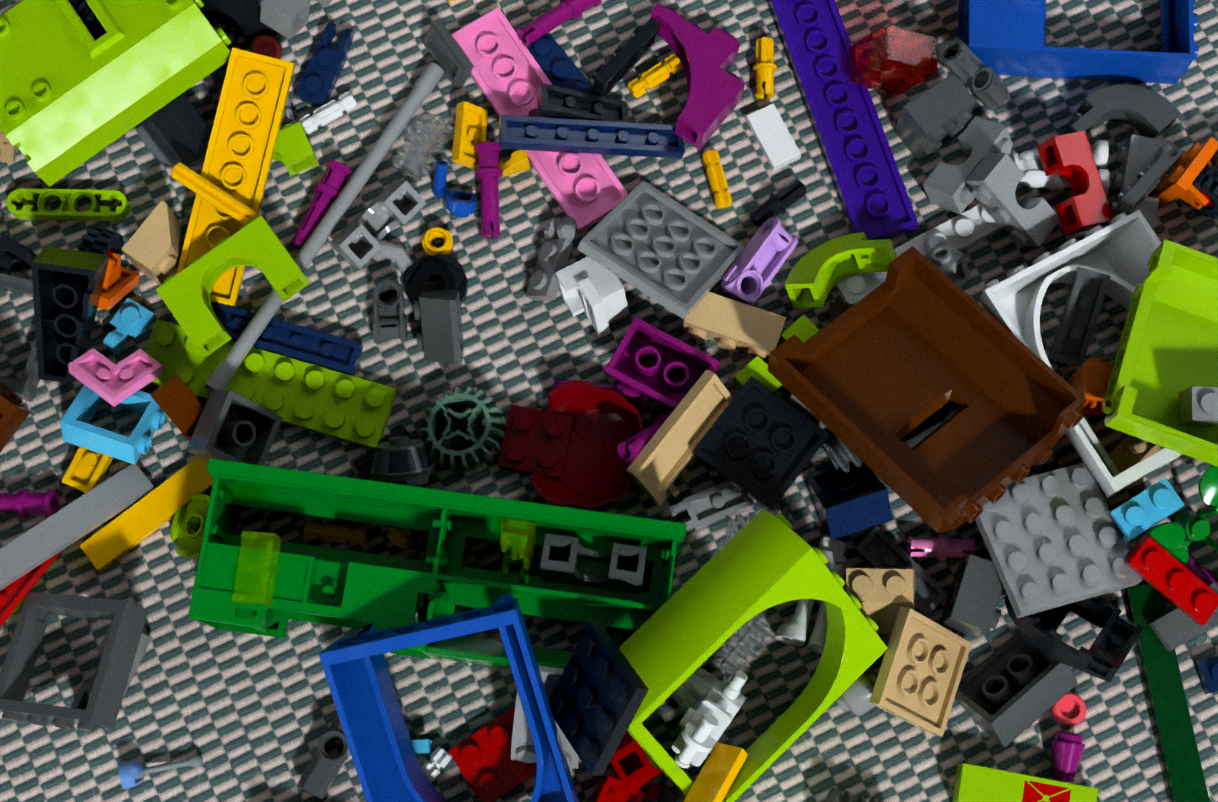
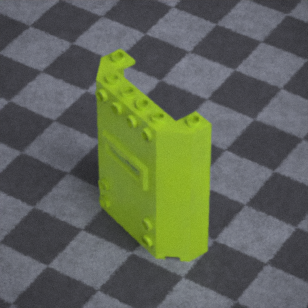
(79, 94)
(1166, 349)

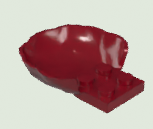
(573, 445)

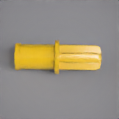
(764, 68)

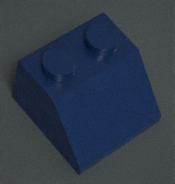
(849, 499)

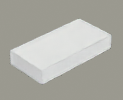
(773, 137)

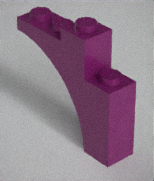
(705, 63)

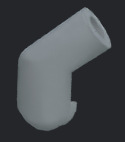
(395, 252)

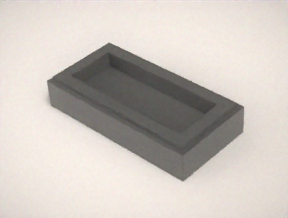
(447, 54)

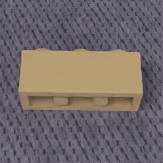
(734, 325)

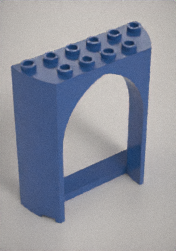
(376, 723)

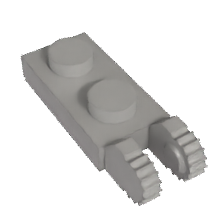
(552, 258)
(710, 506)

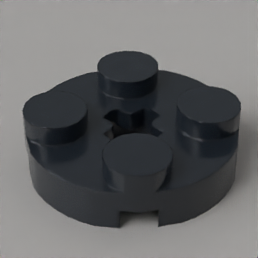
(433, 269)

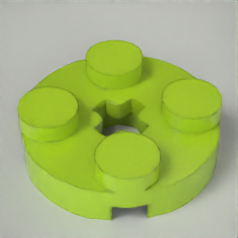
(185, 524)

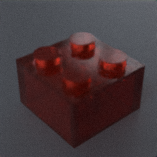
(893, 59)

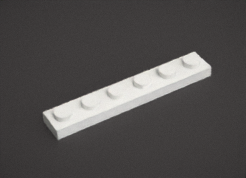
(958, 232)

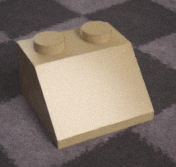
(156, 244)
(882, 592)

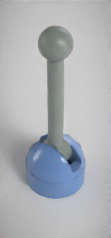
(133, 773)

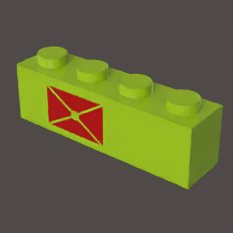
(993, 785)

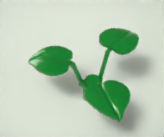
(1188, 524)

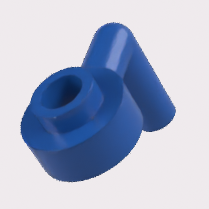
(458, 202)

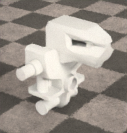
(708, 711)

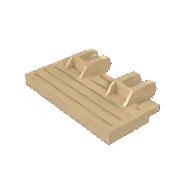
(672, 445)

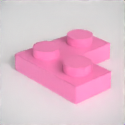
(112, 380)

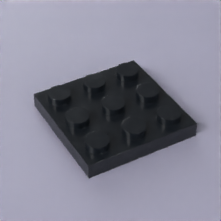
(760, 444)
(596, 698)

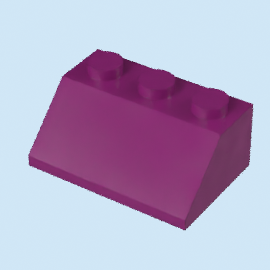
(658, 363)

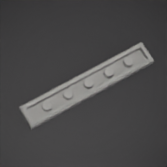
(72, 523)

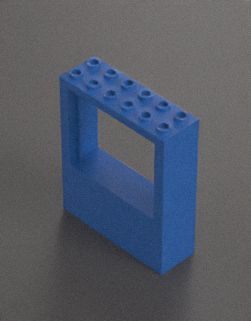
(1013, 43)

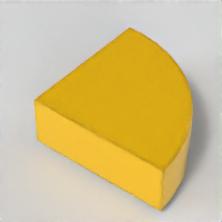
(518, 163)

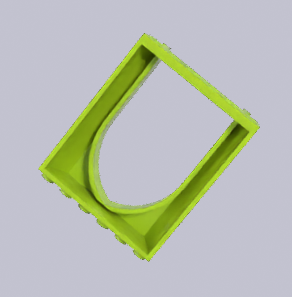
(750, 574)

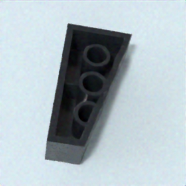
(65, 307)

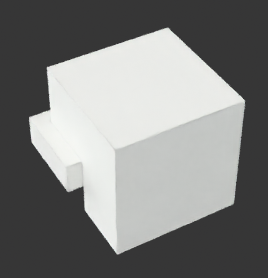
(594, 290)

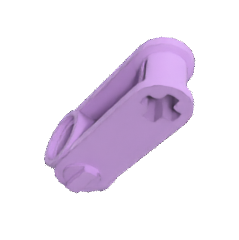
(758, 262)

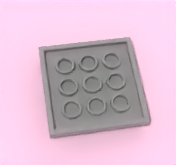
(661, 249)
(1055, 541)

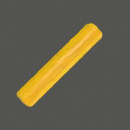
(212, 193)

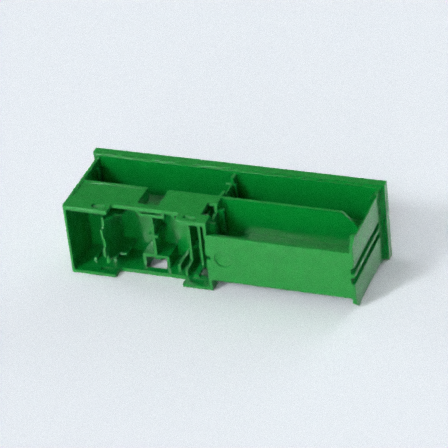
(384, 590)

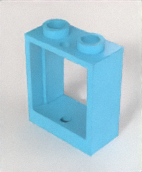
(79, 432)

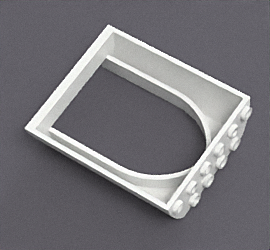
(1016, 303)

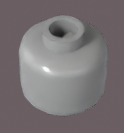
(859, 694)

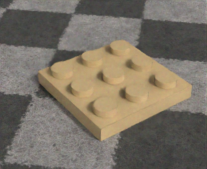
(920, 672)

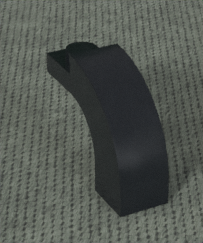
(239, 14)

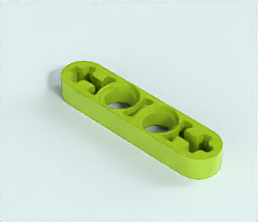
(69, 200)

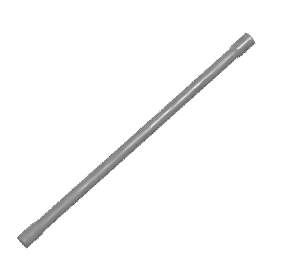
(423, 86)

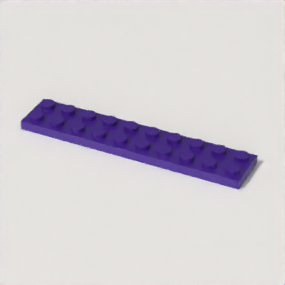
(844, 119)

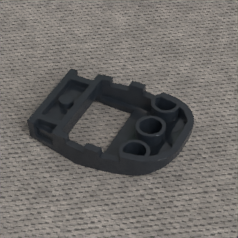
(178, 131)
(1105, 653)

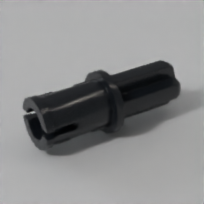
(778, 202)

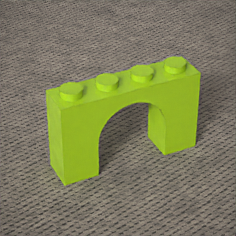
(190, 290)

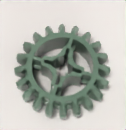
(471, 419)

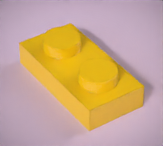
(468, 130)
(86, 470)

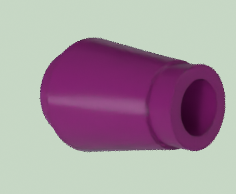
(1066, 755)

